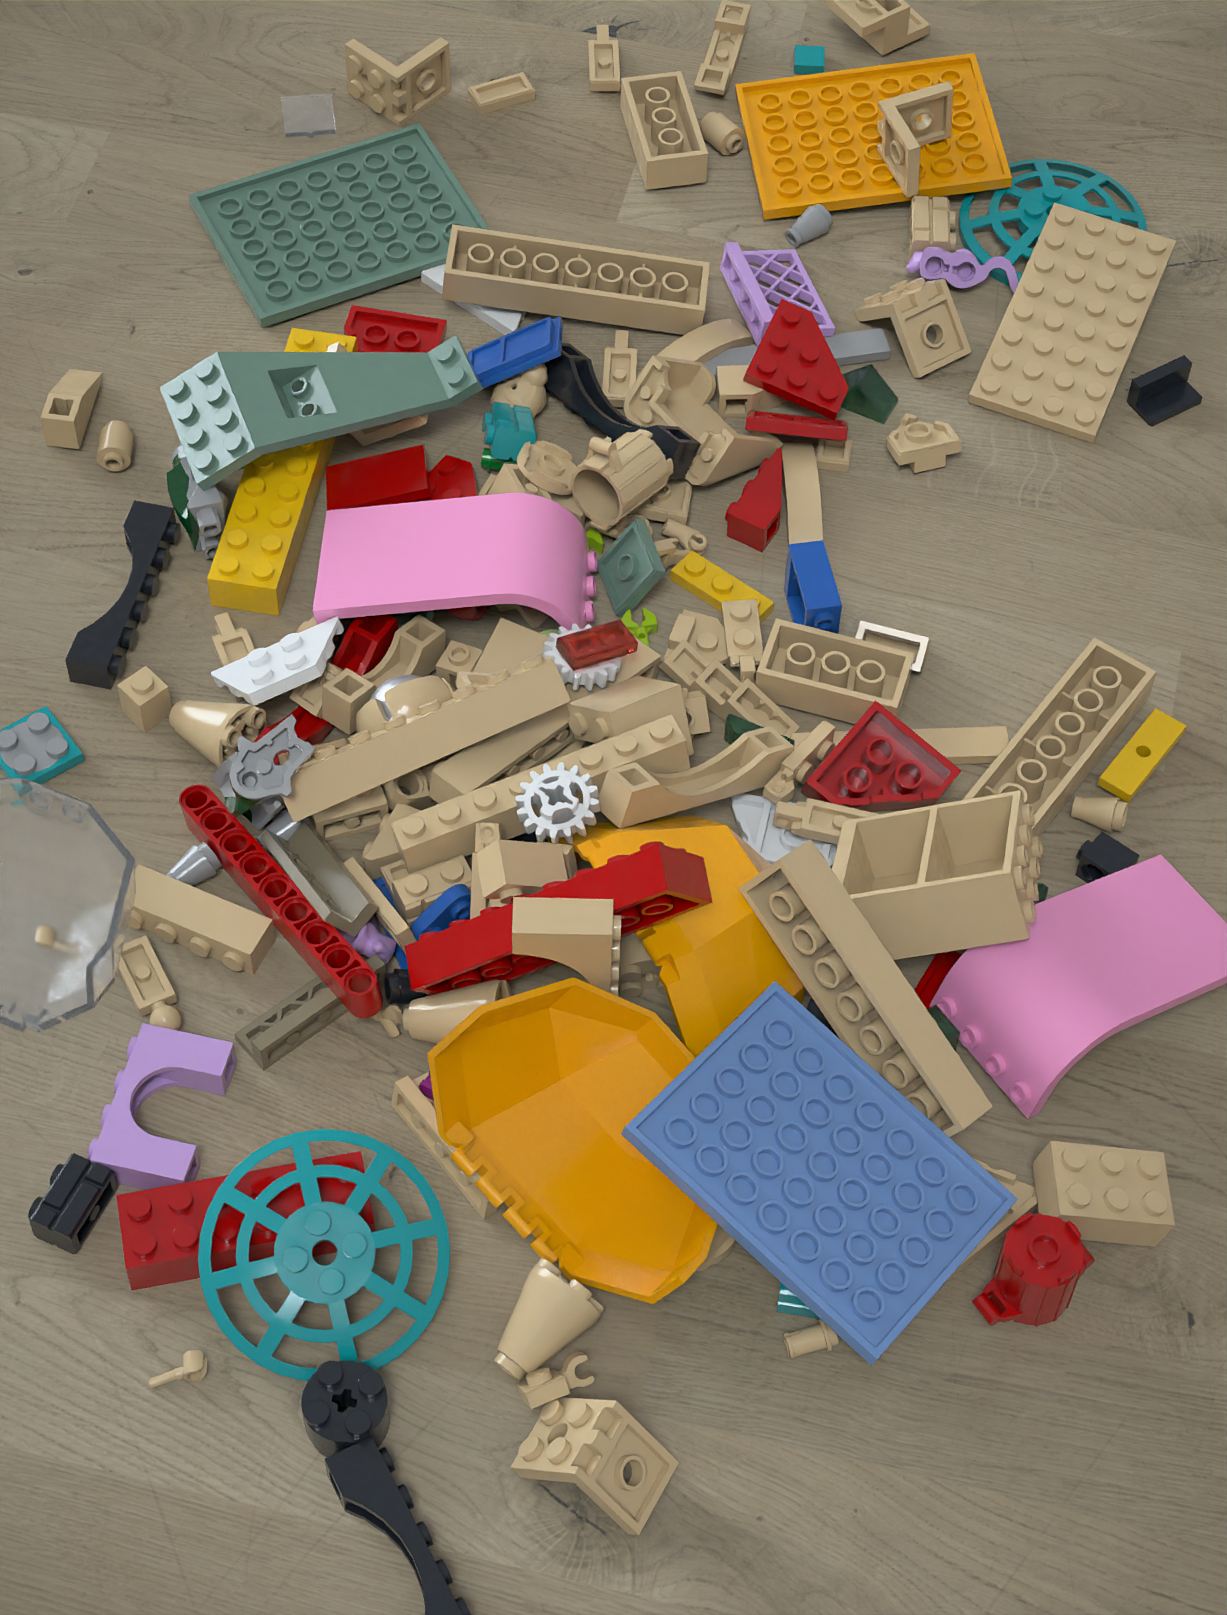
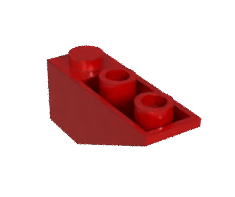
(757, 512)

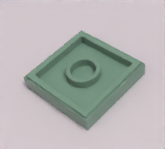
(630, 567)

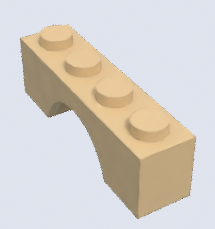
(412, 651)

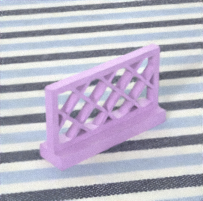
(753, 297)

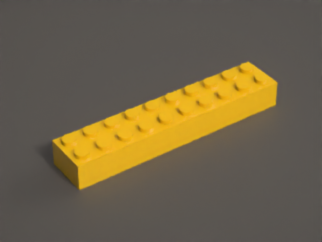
(271, 512)

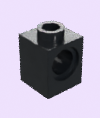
(1103, 858)

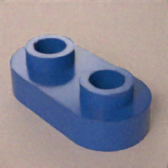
(448, 907)

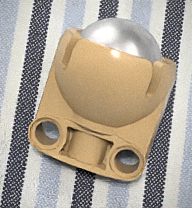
(398, 697)

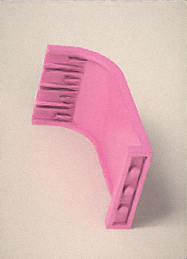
(456, 557)
(1086, 972)

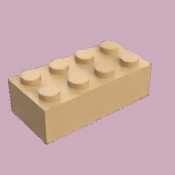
(663, 130)
(831, 672)

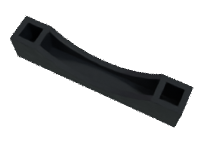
(574, 382)
(101, 648)
(369, 1492)

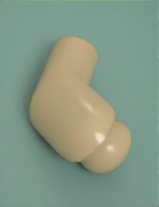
(688, 537)

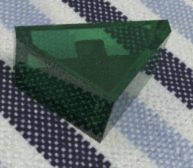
(869, 394)

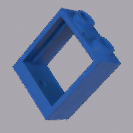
(812, 587)

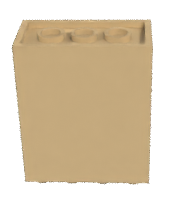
(944, 874)

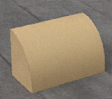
(896, 639)

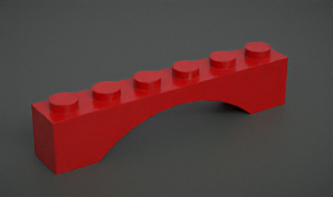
(361, 652)

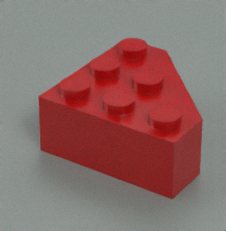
(881, 767)

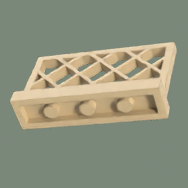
(420, 1117)

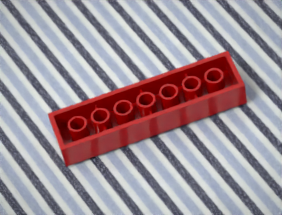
(644, 889)

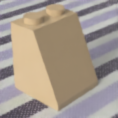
(626, 708)

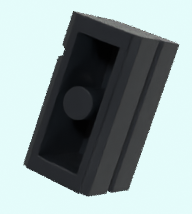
(72, 1203)

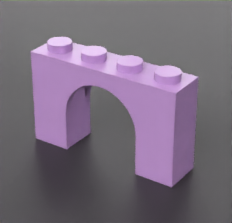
(158, 1061)

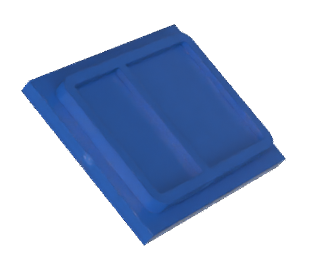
(517, 351)

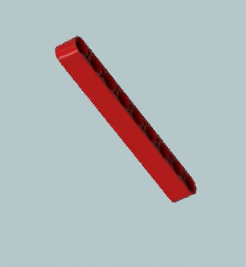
(282, 901)

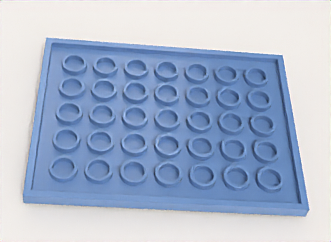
(820, 1170)

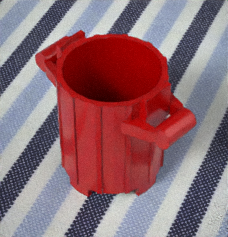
(1035, 1272)

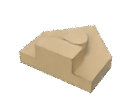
(922, 444)
(701, 632)

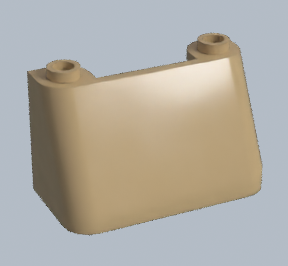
(678, 395)

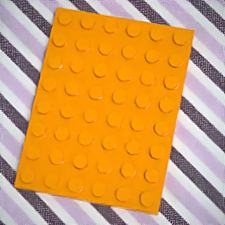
(819, 136)

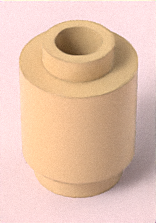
(721, 133)
(115, 446)

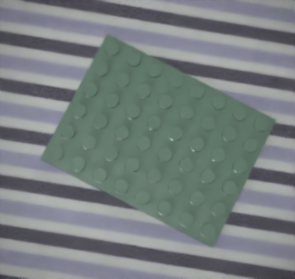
(336, 223)

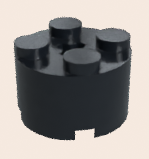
(343, 1387)

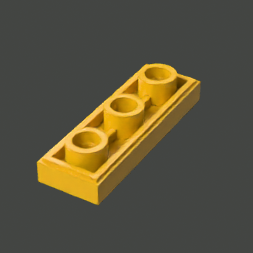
(1141, 755)

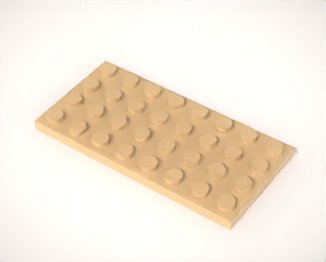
(1072, 322)

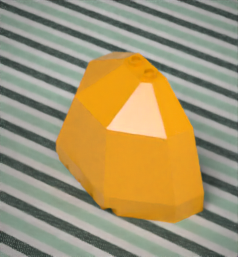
(715, 955)
(539, 1108)

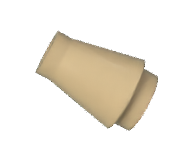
(1102, 812)

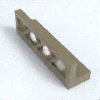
(322, 878)
(300, 1025)

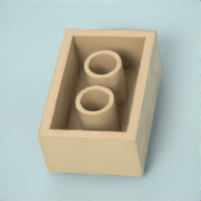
(1105, 1192)

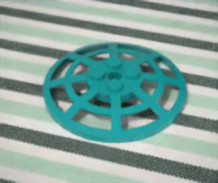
(1037, 204)
(318, 1223)

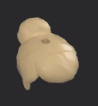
(523, 389)

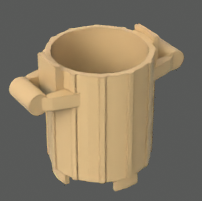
(619, 479)

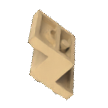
(881, 22)

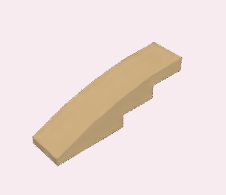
(723, 690)

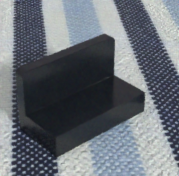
(1163, 392)

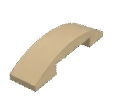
(724, 48)
(708, 341)
(801, 493)

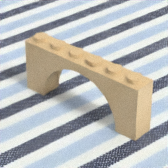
(572, 933)

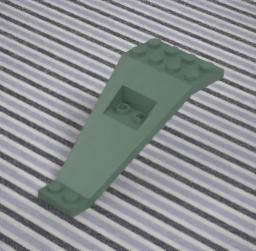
(272, 401)

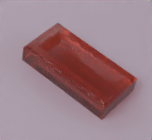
(596, 644)

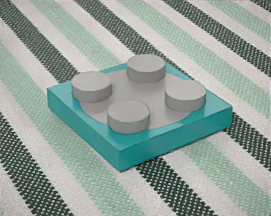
(37, 748)

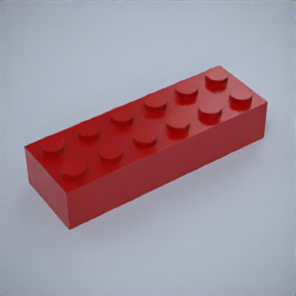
(165, 1222)

